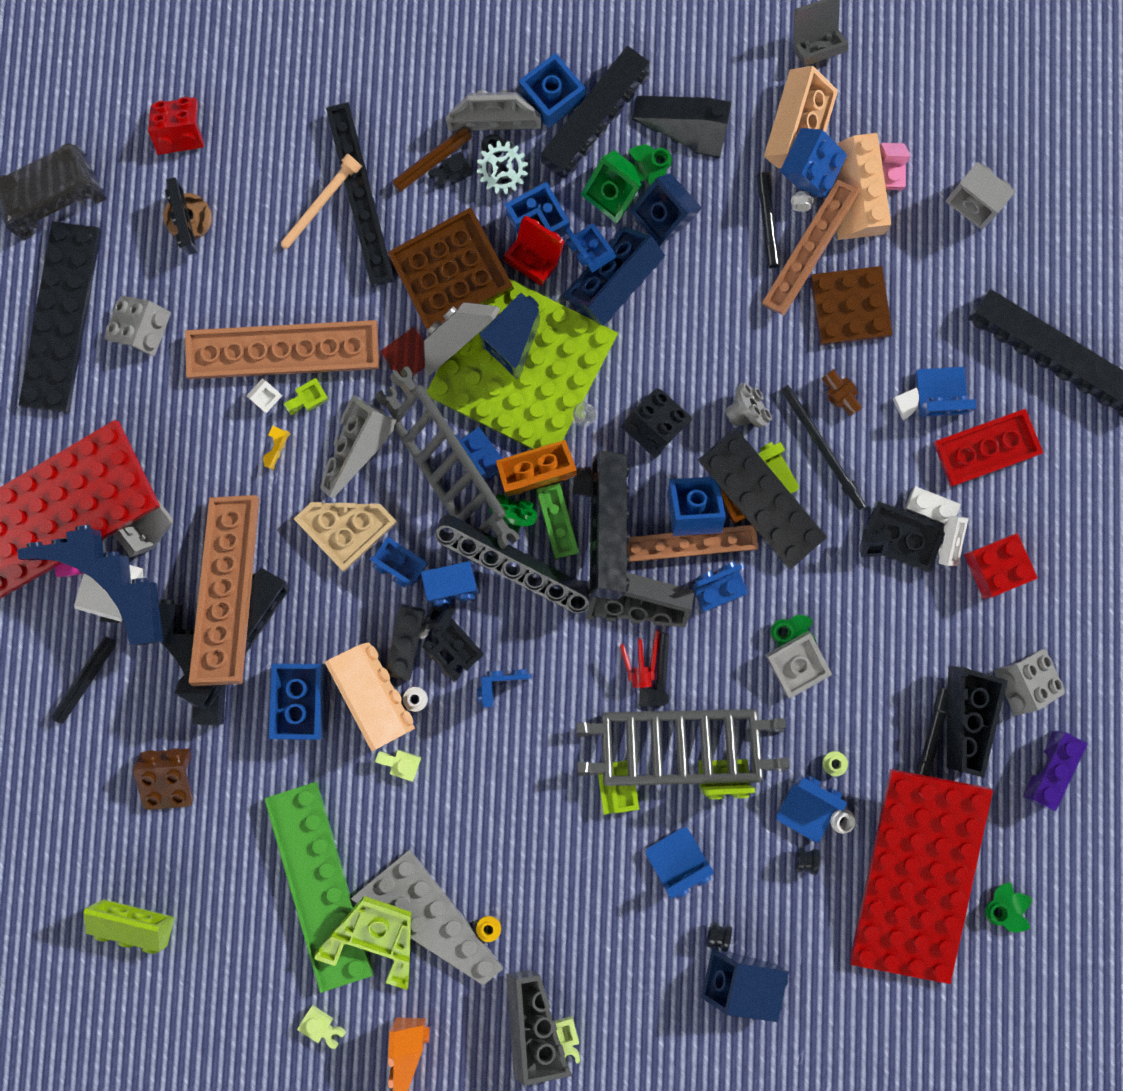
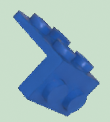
(486, 693)
(809, 807)
(679, 863)

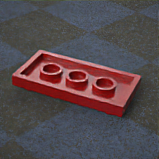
(988, 447)

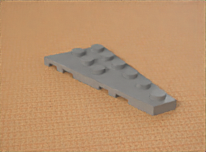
(434, 917)

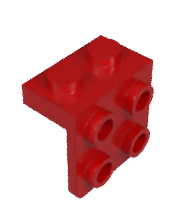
(175, 126)
(535, 251)

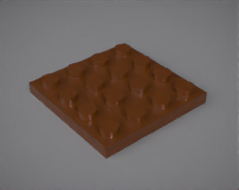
(450, 267)

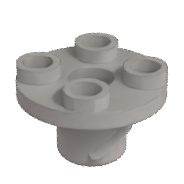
(748, 407)

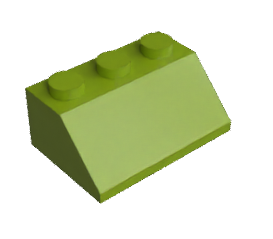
(128, 925)

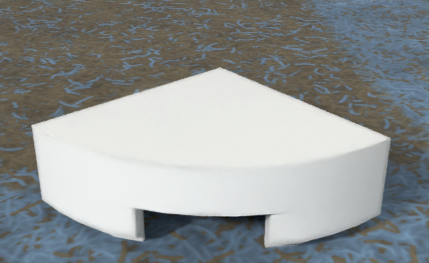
(907, 403)

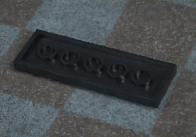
(762, 498)

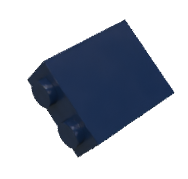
(512, 334)
(744, 986)

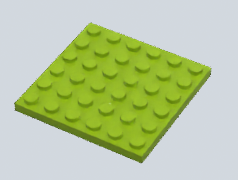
(553, 381)

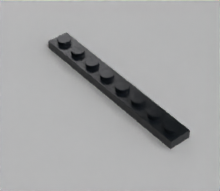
(361, 197)

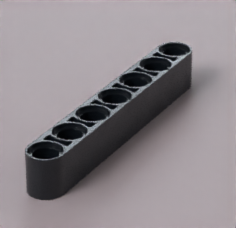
(519, 574)

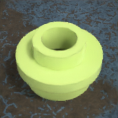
(827, 763)

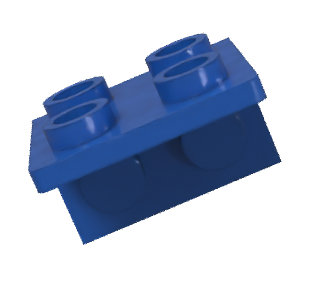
(943, 392)
(481, 453)
(719, 588)

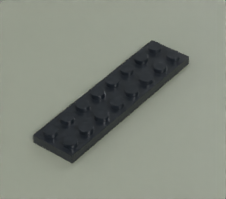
(60, 317)

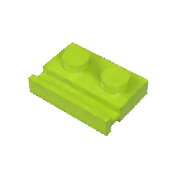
(618, 798)

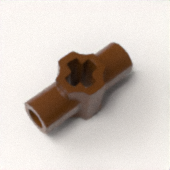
(841, 392)

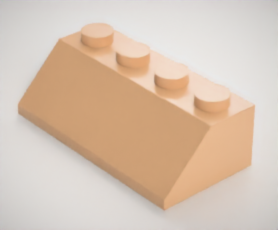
(804, 104)
(864, 170)
(370, 695)

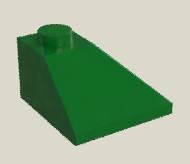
(612, 186)

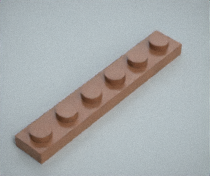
(810, 247)
(669, 546)

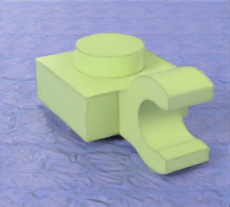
(403, 764)

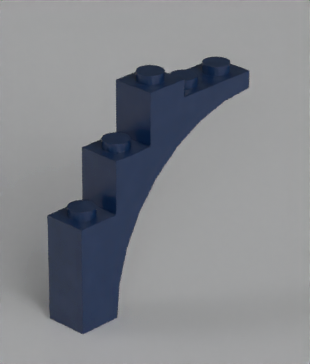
(135, 600)

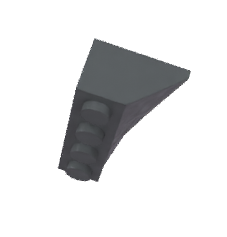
(646, 601)
(534, 1036)

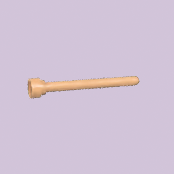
(348, 166)

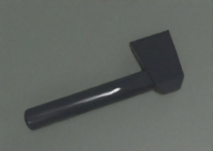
(658, 697)

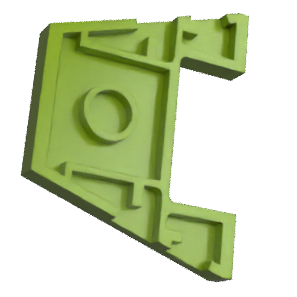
(376, 929)

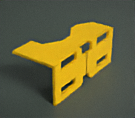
(279, 439)

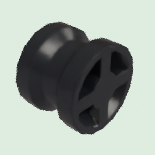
(807, 861)
(719, 936)

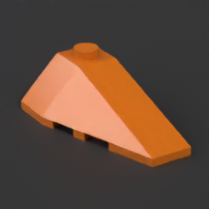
(405, 1048)

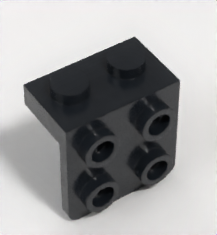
(656, 422)

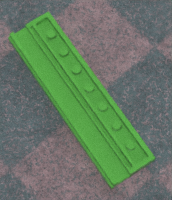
(316, 880)

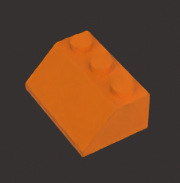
(536, 468)

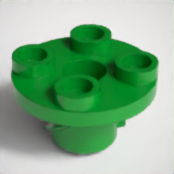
(516, 512)

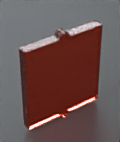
(406, 351)

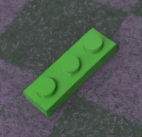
(557, 521)

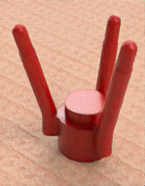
(641, 676)

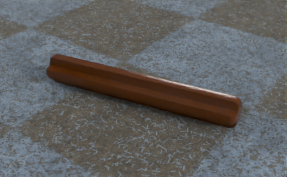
(432, 159)

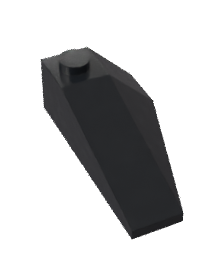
(692, 121)

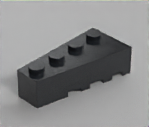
(972, 718)

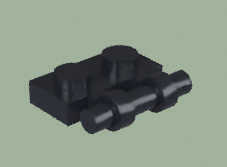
(459, 646)

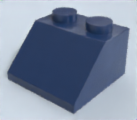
(665, 208)

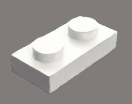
(931, 505)
(953, 540)

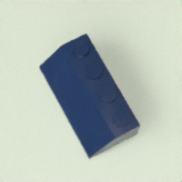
(609, 287)

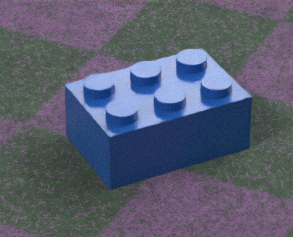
(298, 701)

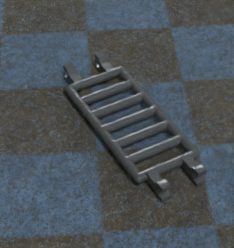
(398, 411)
(755, 725)

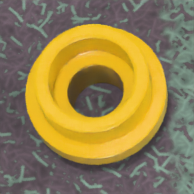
(492, 921)

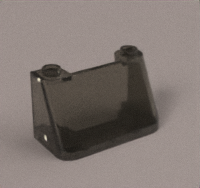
(46, 188)

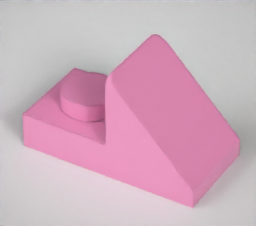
(894, 160)

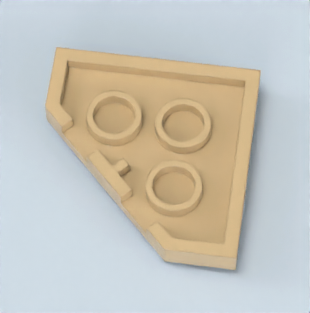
(345, 528)

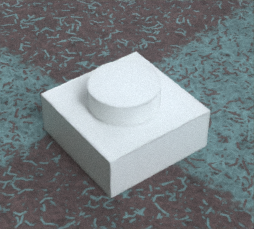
(264, 395)

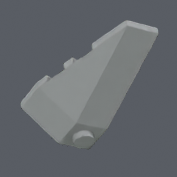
(361, 437)

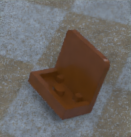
(163, 778)

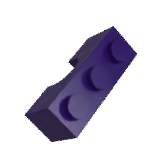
(1051, 783)

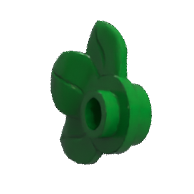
(646, 164)
(795, 626)
(1011, 908)

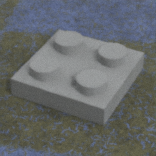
(798, 664)

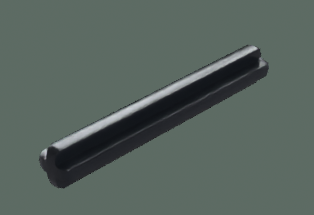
(83, 680)

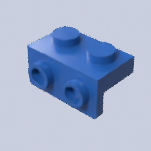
(591, 247)
(399, 562)

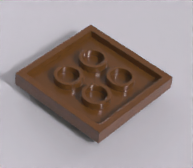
(851, 305)

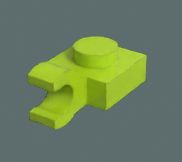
(309, 395)

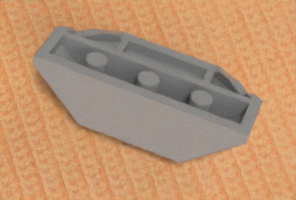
(493, 112)
(455, 331)

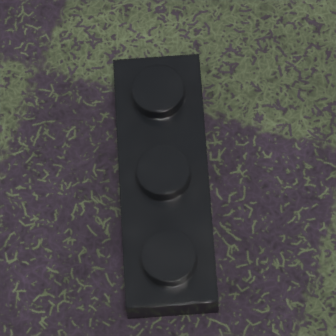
(180, 216)
(405, 642)

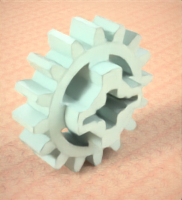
(490, 158)

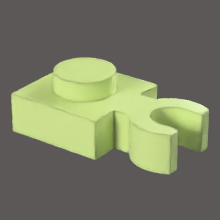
(317, 1025)
(568, 1036)

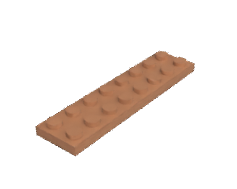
(282, 349)
(224, 591)

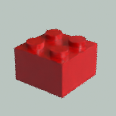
(1000, 566)

